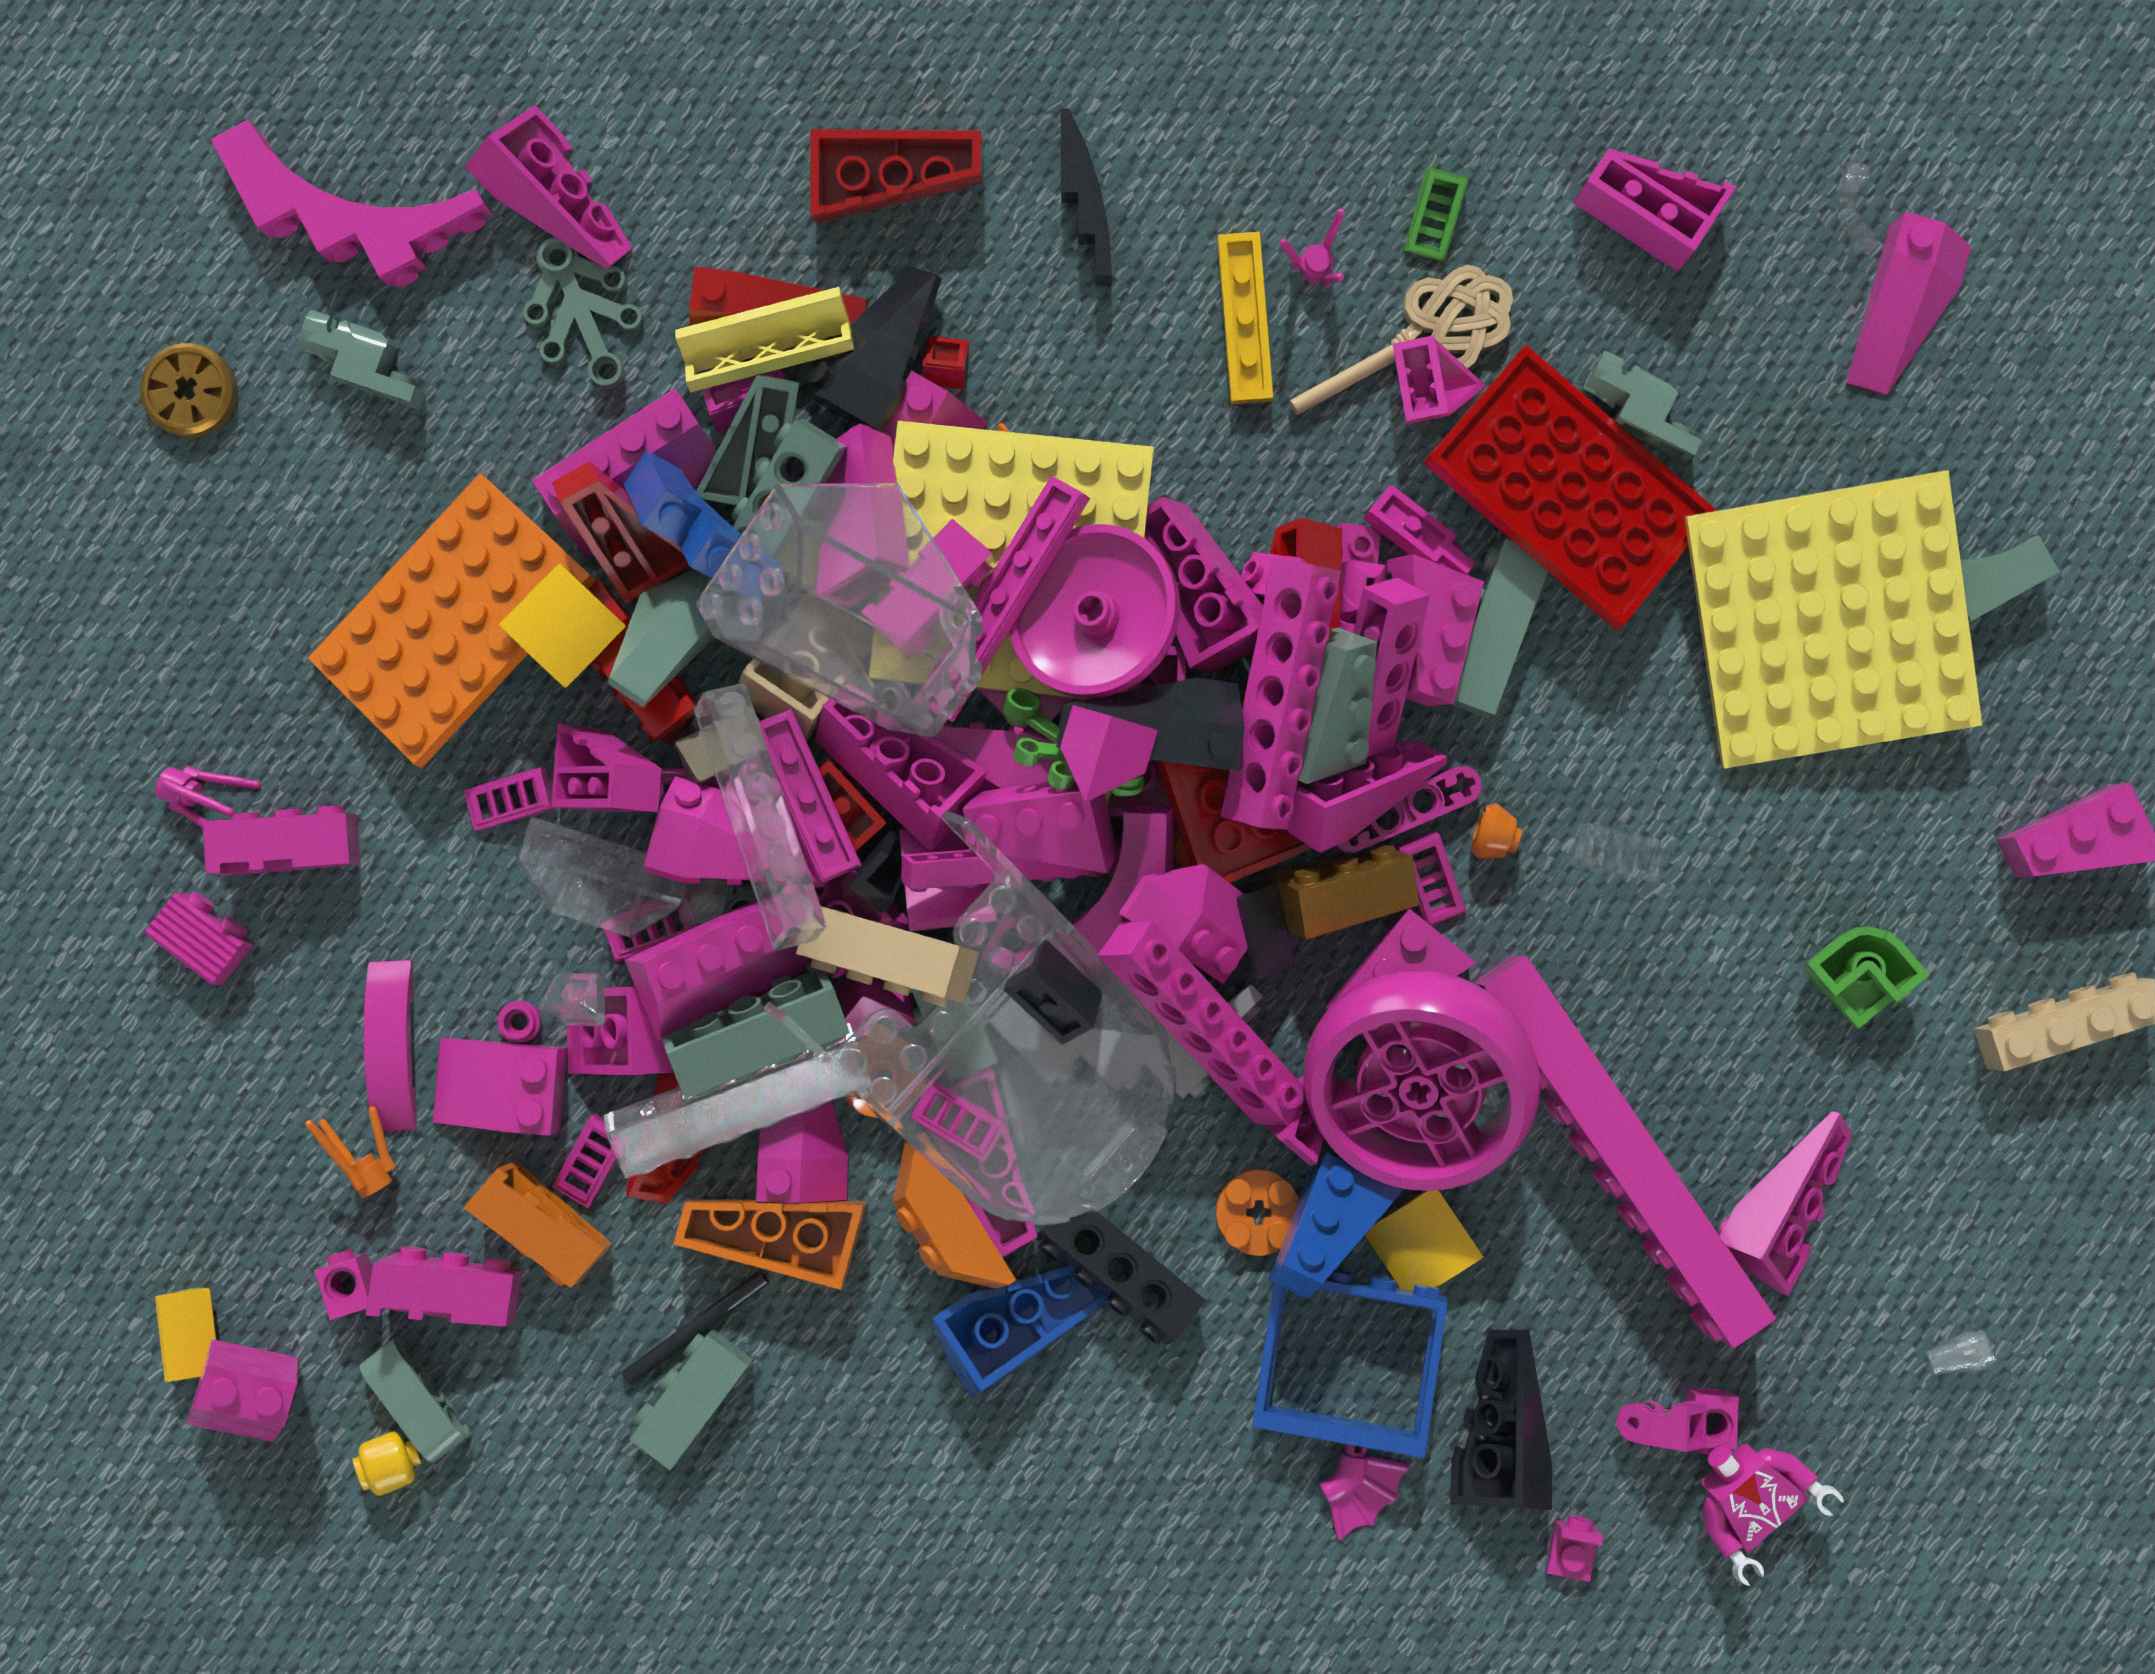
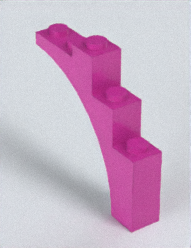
(337, 226)

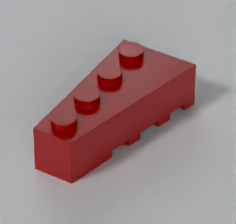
(888, 167)

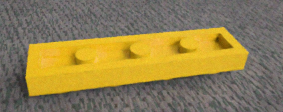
(1245, 318)

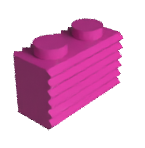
(200, 937)

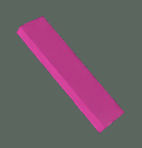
(808, 799)

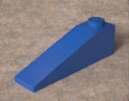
(1004, 1326)

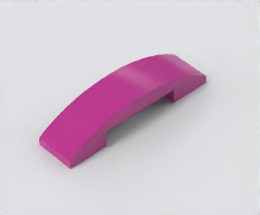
(389, 1044)

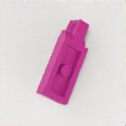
(1417, 531)

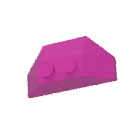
(1196, 914)

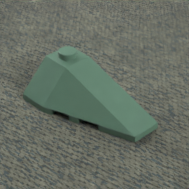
(661, 636)

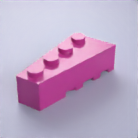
(1216, 604)

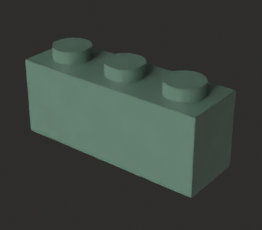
(689, 1397)

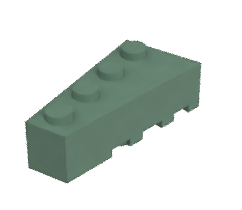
(749, 1039)

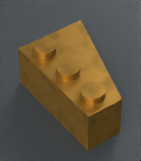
(1345, 890)

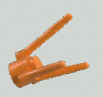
(366, 1173)

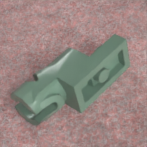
(358, 358)
(1642, 406)

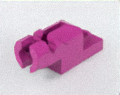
(1358, 568)

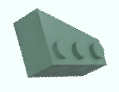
(1341, 707)

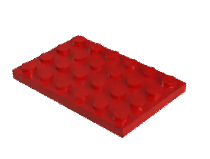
(1569, 487)

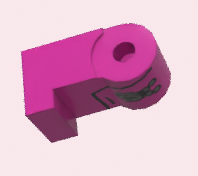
(1675, 1429)

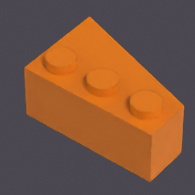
(538, 1223)

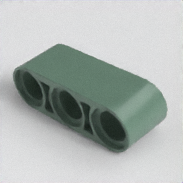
(412, 1401)

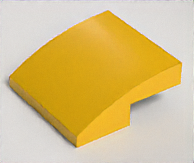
(562, 625)
(1423, 1242)

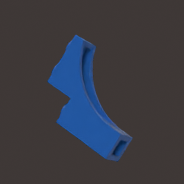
(677, 512)

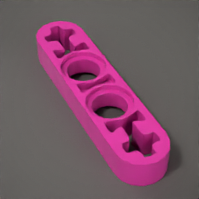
(1409, 817)

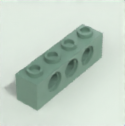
(802, 440)

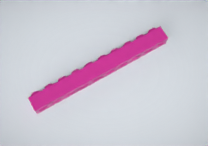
(967, 870)

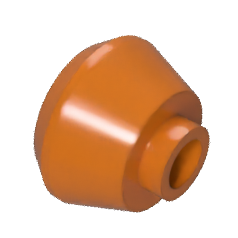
(1495, 833)

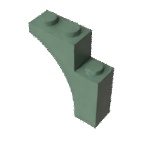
(2005, 575)

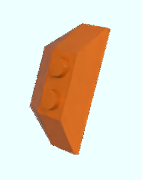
(946, 1226)

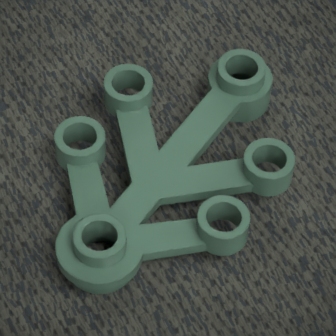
(578, 306)

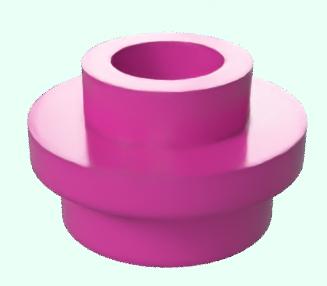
(506, 1026)

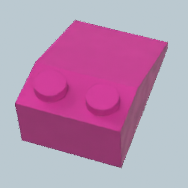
(622, 1044)
(500, 1086)

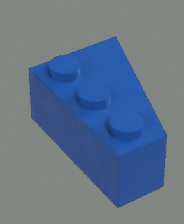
(1328, 1223)

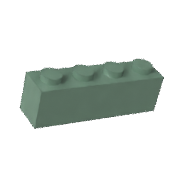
(1499, 626)

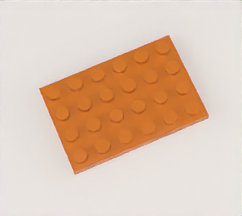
(429, 632)

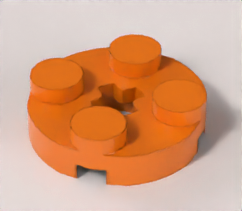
(1241, 1194)

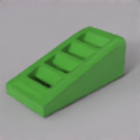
(1442, 179)

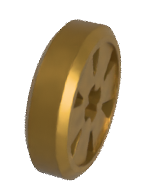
(163, 389)

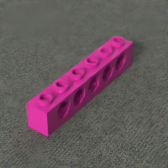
(1281, 692)
(1203, 1022)

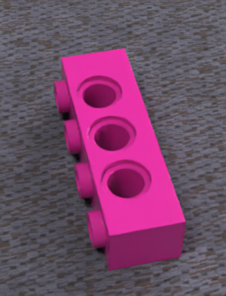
(1394, 618)

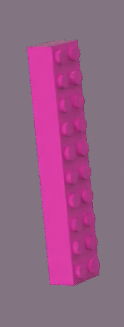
(1630, 1162)

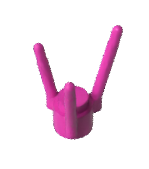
(1317, 260)
(183, 790)

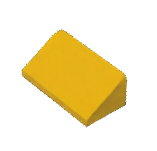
(185, 1331)

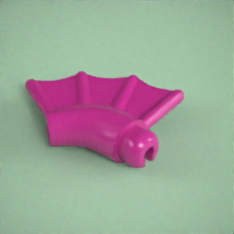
(1360, 1488)

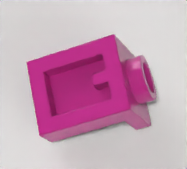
(1573, 1548)

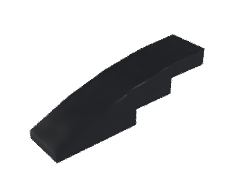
(1082, 186)

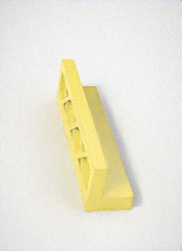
(764, 335)

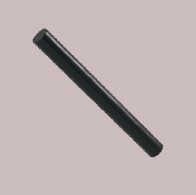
(697, 1325)

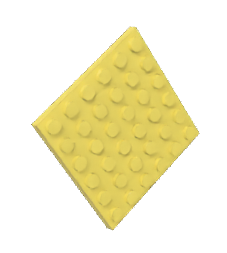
(993, 481)
(1834, 619)

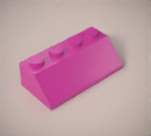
(661, 428)
(709, 968)

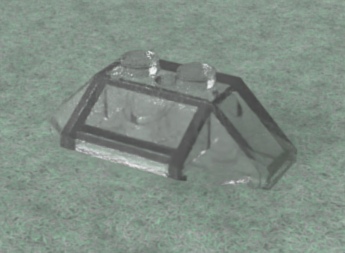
(596, 879)

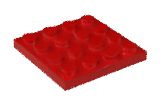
(1218, 842)

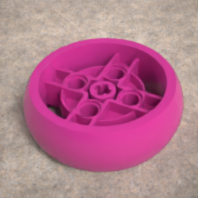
(1442, 1025)

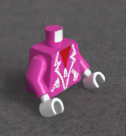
(1753, 1496)

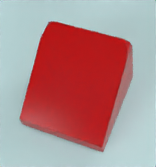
(945, 361)

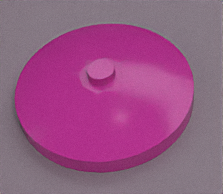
(1099, 614)

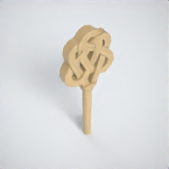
(1472, 296)

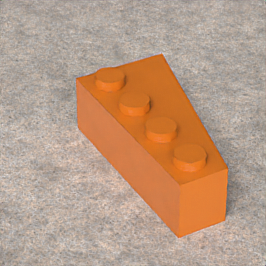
(788, 1238)

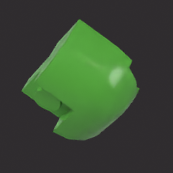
(1864, 972)

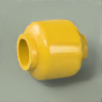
(386, 1463)

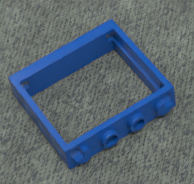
(1343, 1429)

